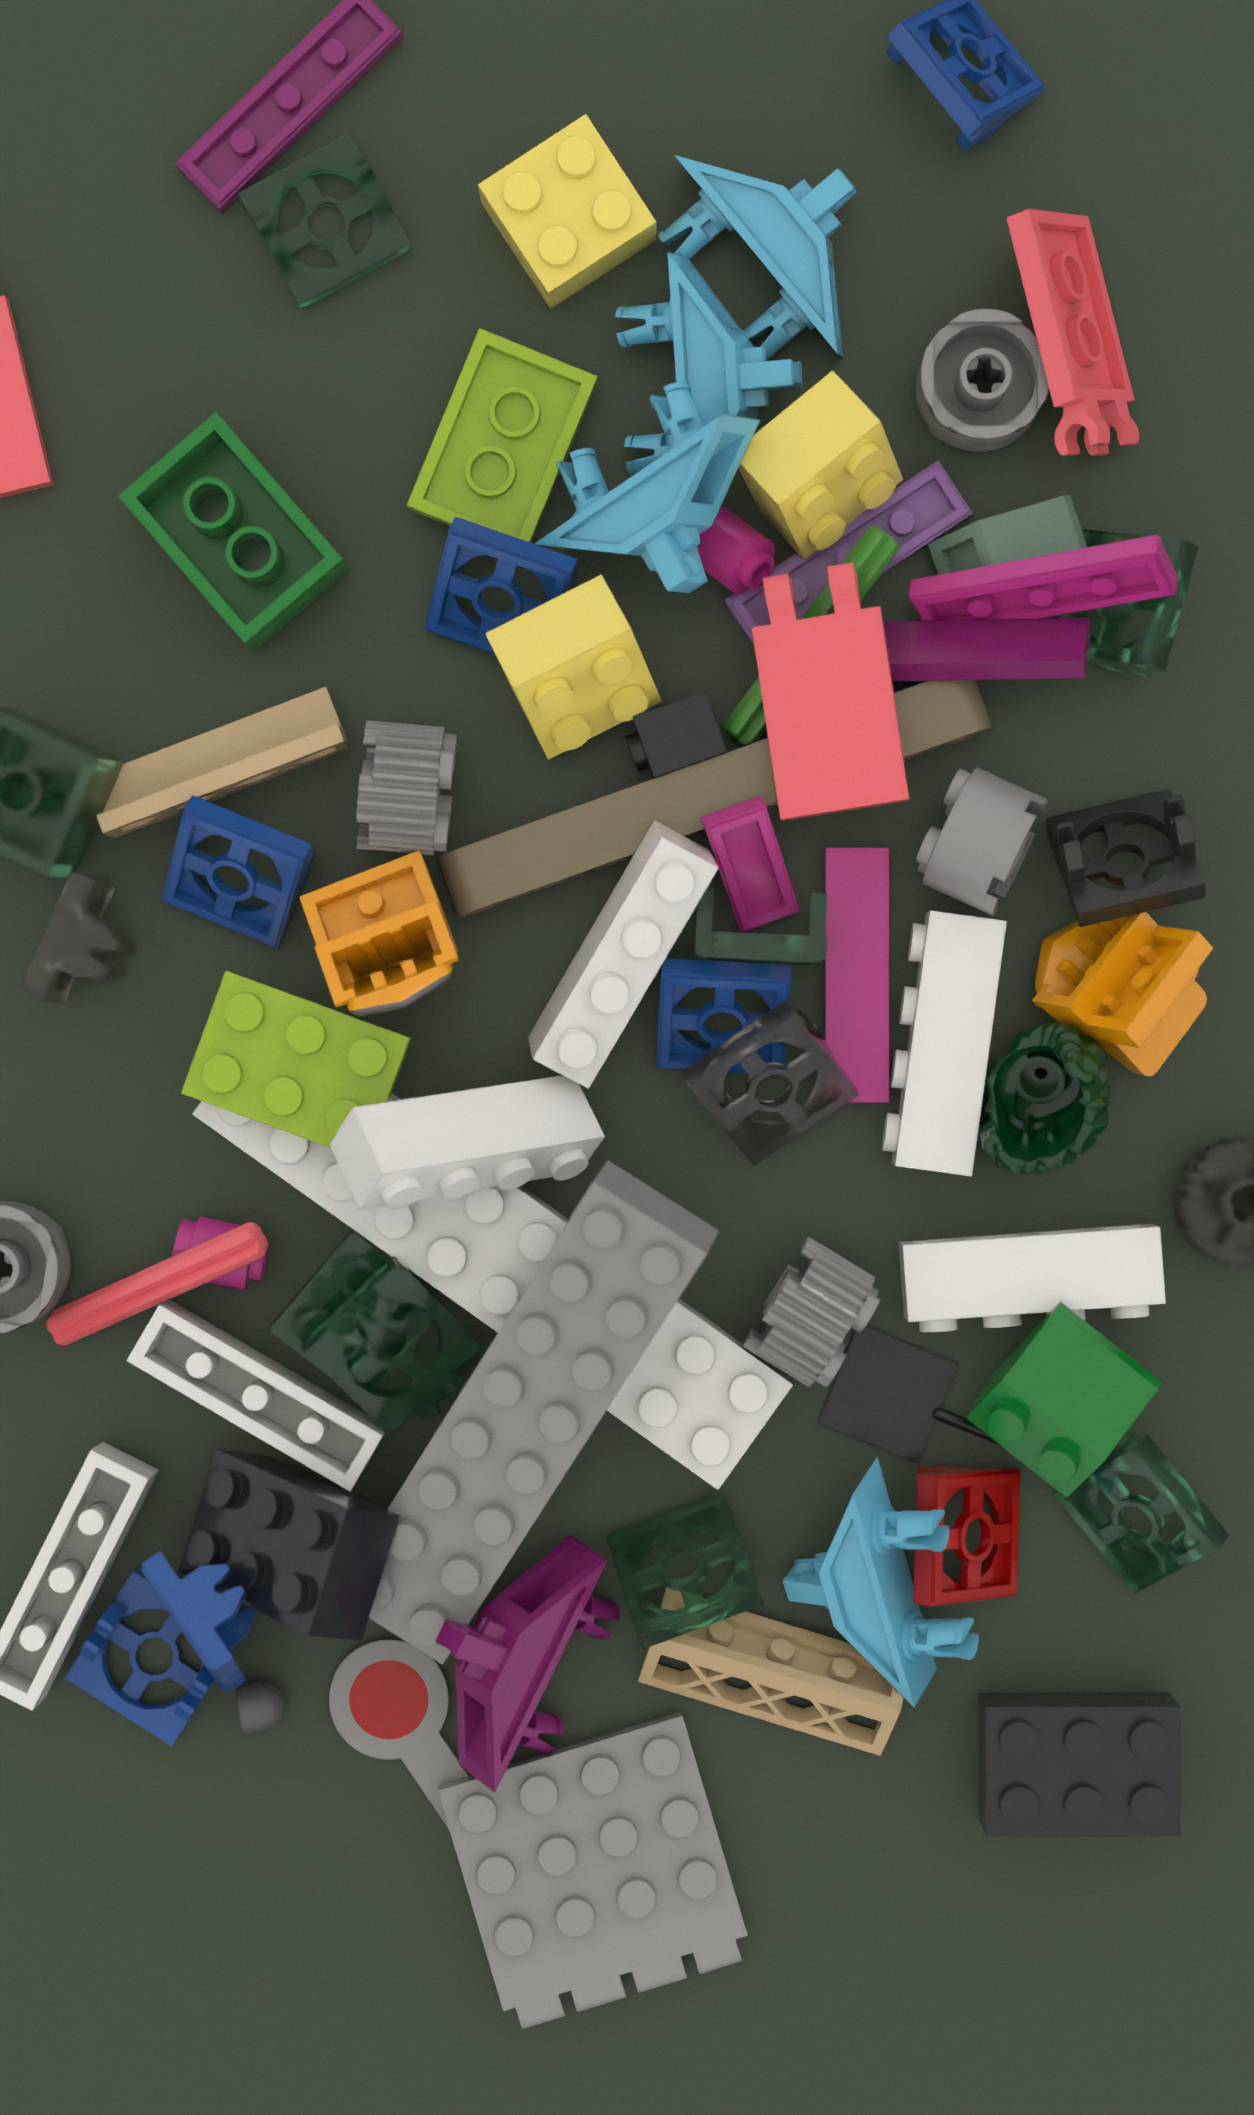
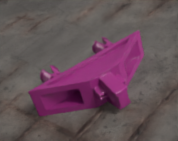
(514, 1652)

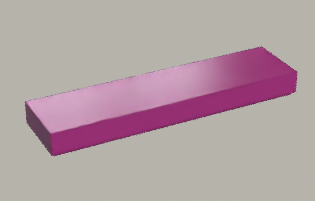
(1049, 583)
(858, 967)

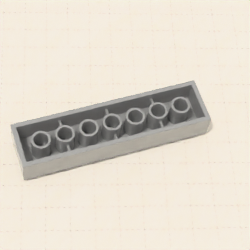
(534, 1402)

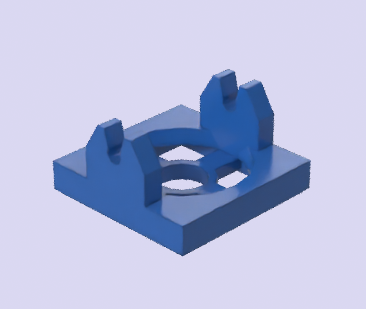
(968, 26)
(469, 540)
(188, 892)
(680, 976)
(204, 1615)
(93, 1676)

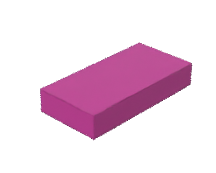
(750, 864)

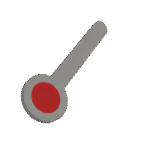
(389, 1708)

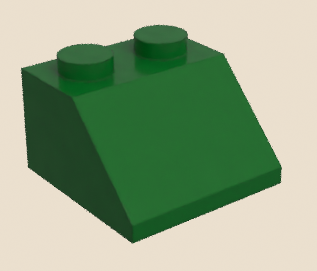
(1063, 1399)

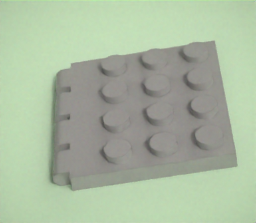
(595, 1870)

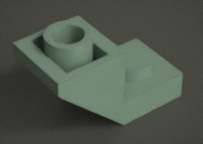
(1011, 536)

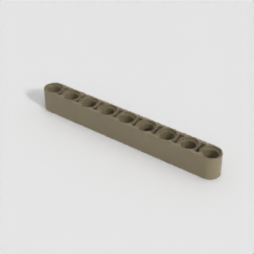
(615, 825)

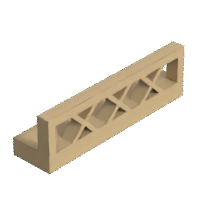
(224, 761)
(778, 1664)

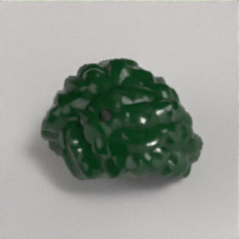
(1048, 1115)

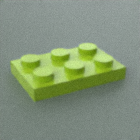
(502, 438)
(291, 1060)

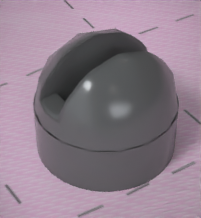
(259, 1706)

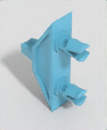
(785, 232)
(709, 355)
(666, 502)
(872, 1591)

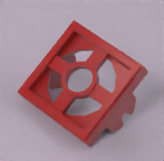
(998, 1535)

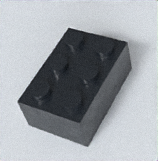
(291, 1543)
(1079, 1764)

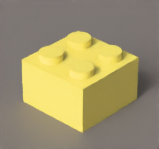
(568, 211)
(820, 466)
(574, 667)

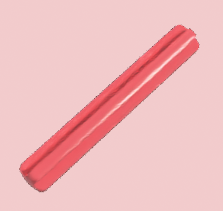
(157, 1283)

